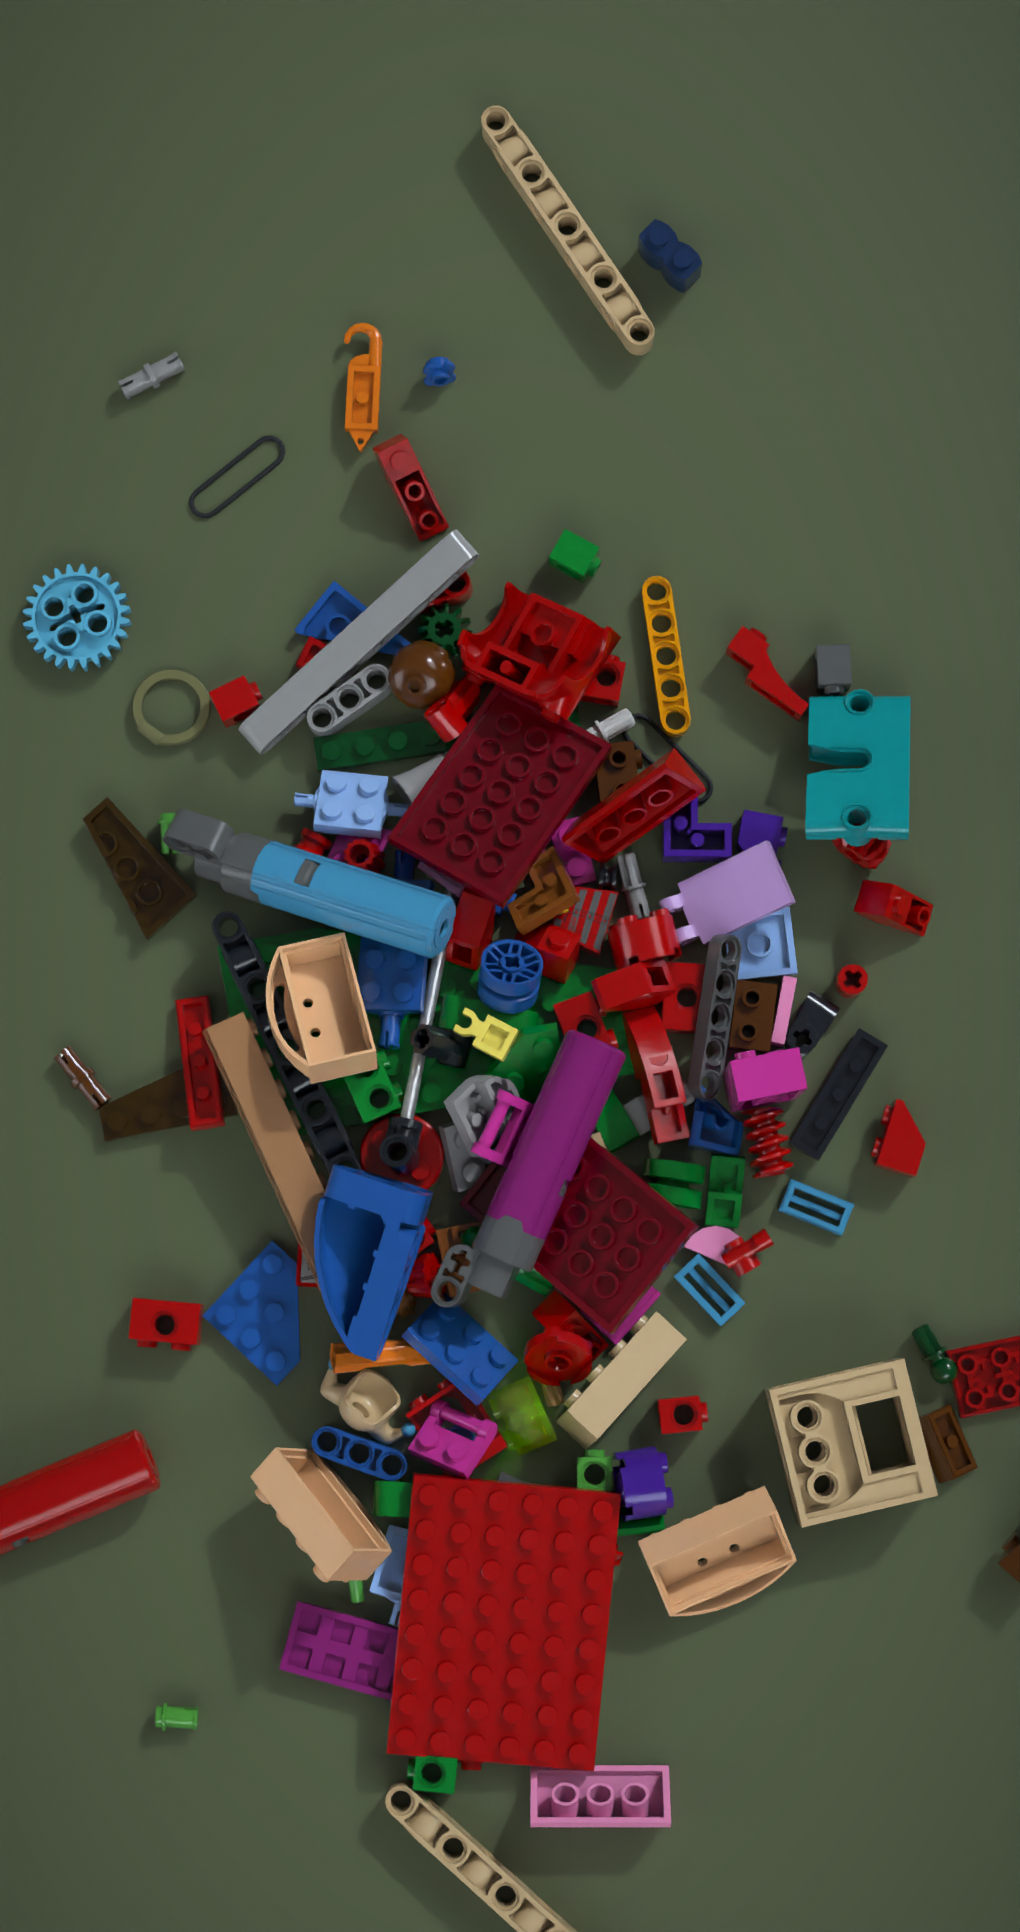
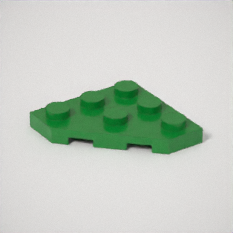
(529, 1060)

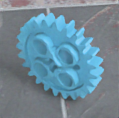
(66, 591)

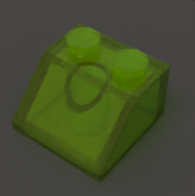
(523, 1416)

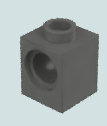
(832, 669)

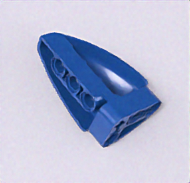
(366, 1252)

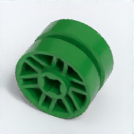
(674, 1181)

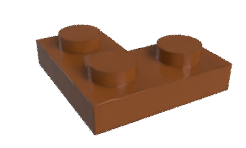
(550, 897)

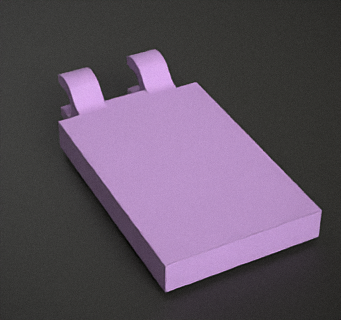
(731, 895)

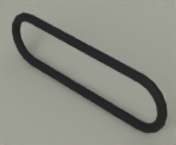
(245, 487)
(674, 745)

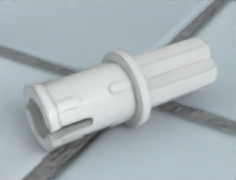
(613, 725)

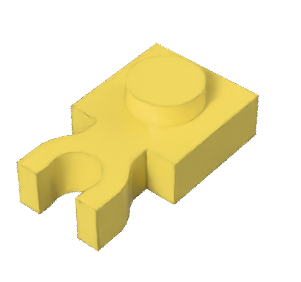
(490, 1036)

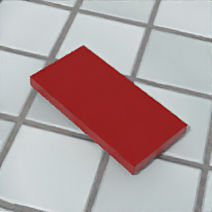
(987, 1376)

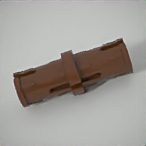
(82, 1077)

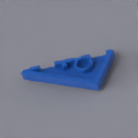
(334, 613)

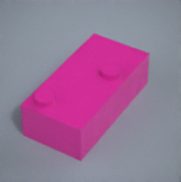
(764, 1078)

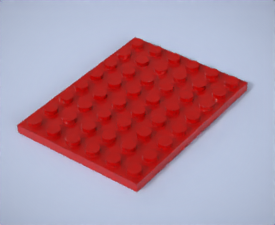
(503, 1622)

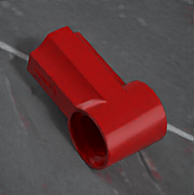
(450, 712)

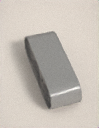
(343, 716)

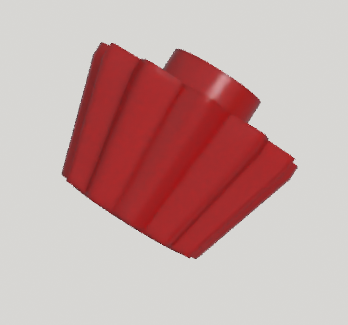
(364, 849)
(423, 1275)

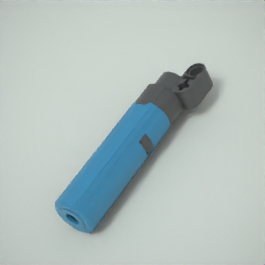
(314, 885)

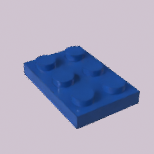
(460, 1349)

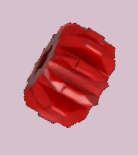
(866, 856)

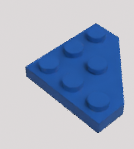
(263, 1313)

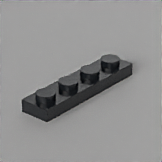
(838, 1094)

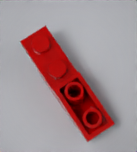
(658, 1073)

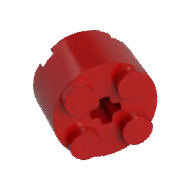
(644, 939)

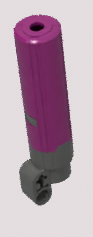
(537, 1172)

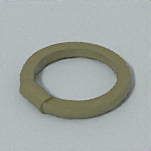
(151, 732)

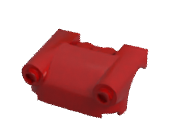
(538, 652)

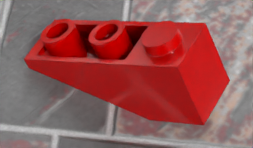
(410, 486)

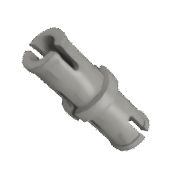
(151, 375)

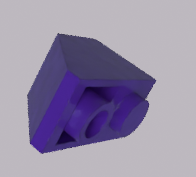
(758, 827)

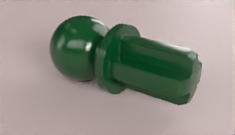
(942, 1368)

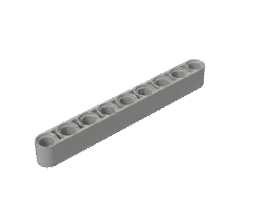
(359, 641)

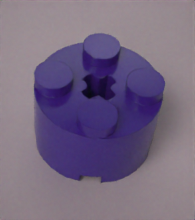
(642, 1483)

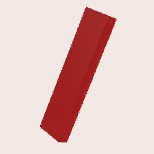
(199, 1065)

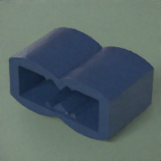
(675, 259)

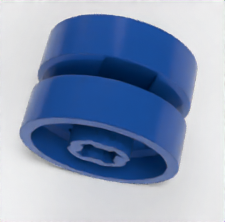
(509, 976)

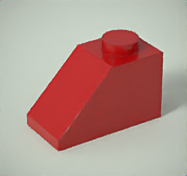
(557, 948)

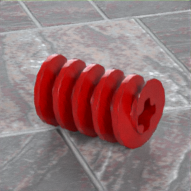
(767, 1141)

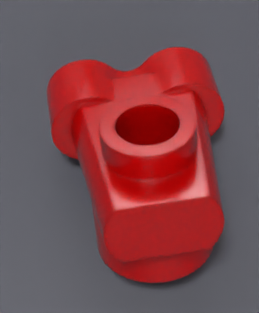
(742, 1254)

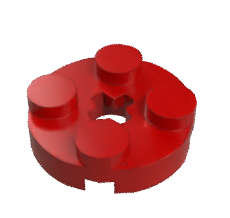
(554, 1342)

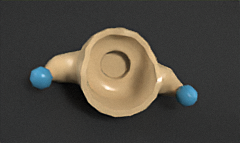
(367, 1404)

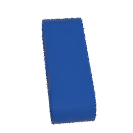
(342, 1453)

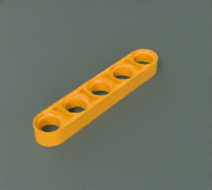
(669, 640)

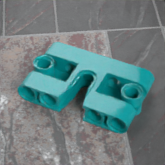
(866, 795)

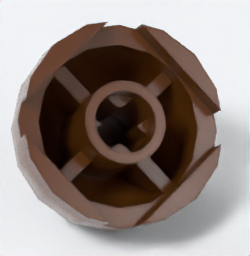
(421, 674)

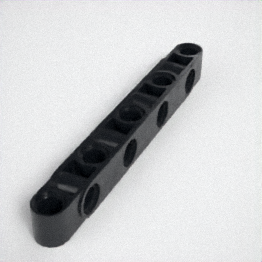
(247, 967)

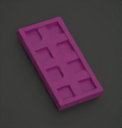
(341, 1650)

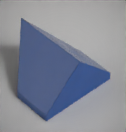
(714, 1128)

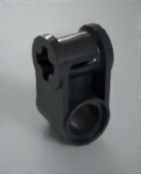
(812, 1021)

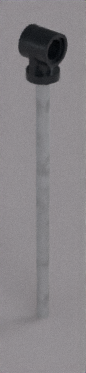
(404, 1130)

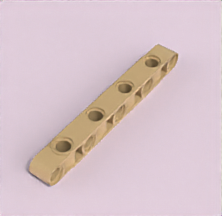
(555, 210)
(474, 1864)

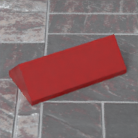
(634, 808)

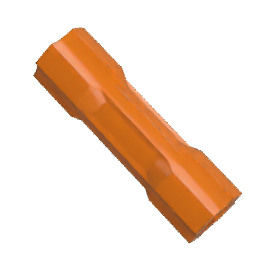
(393, 1353)

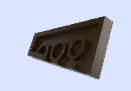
(144, 877)
(154, 1108)

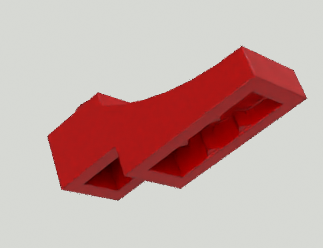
(750, 651)

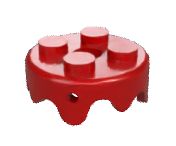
(430, 1152)

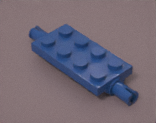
(390, 977)

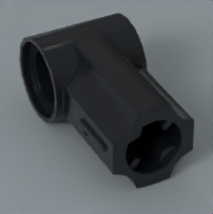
(441, 1045)

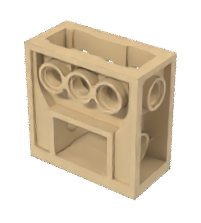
(843, 1453)

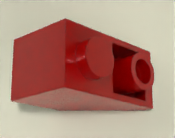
(893, 907)
(471, 930)
(634, 986)
(901, 1141)
(559, 1312)

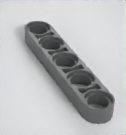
(705, 1030)

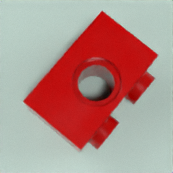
(581, 1009)
(675, 1016)
(145, 1318)

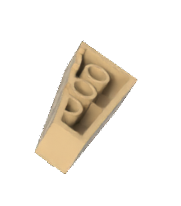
(621, 1380)

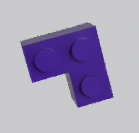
(695, 842)

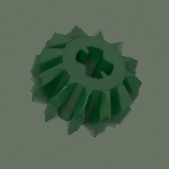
(442, 621)

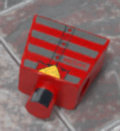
(589, 917)

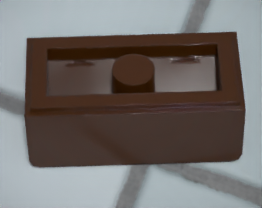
(946, 1444)

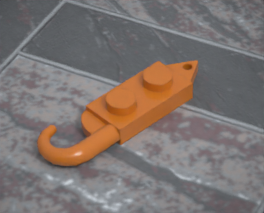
(364, 387)

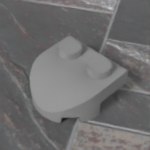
(473, 1104)

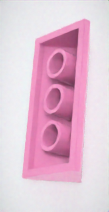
(601, 1797)

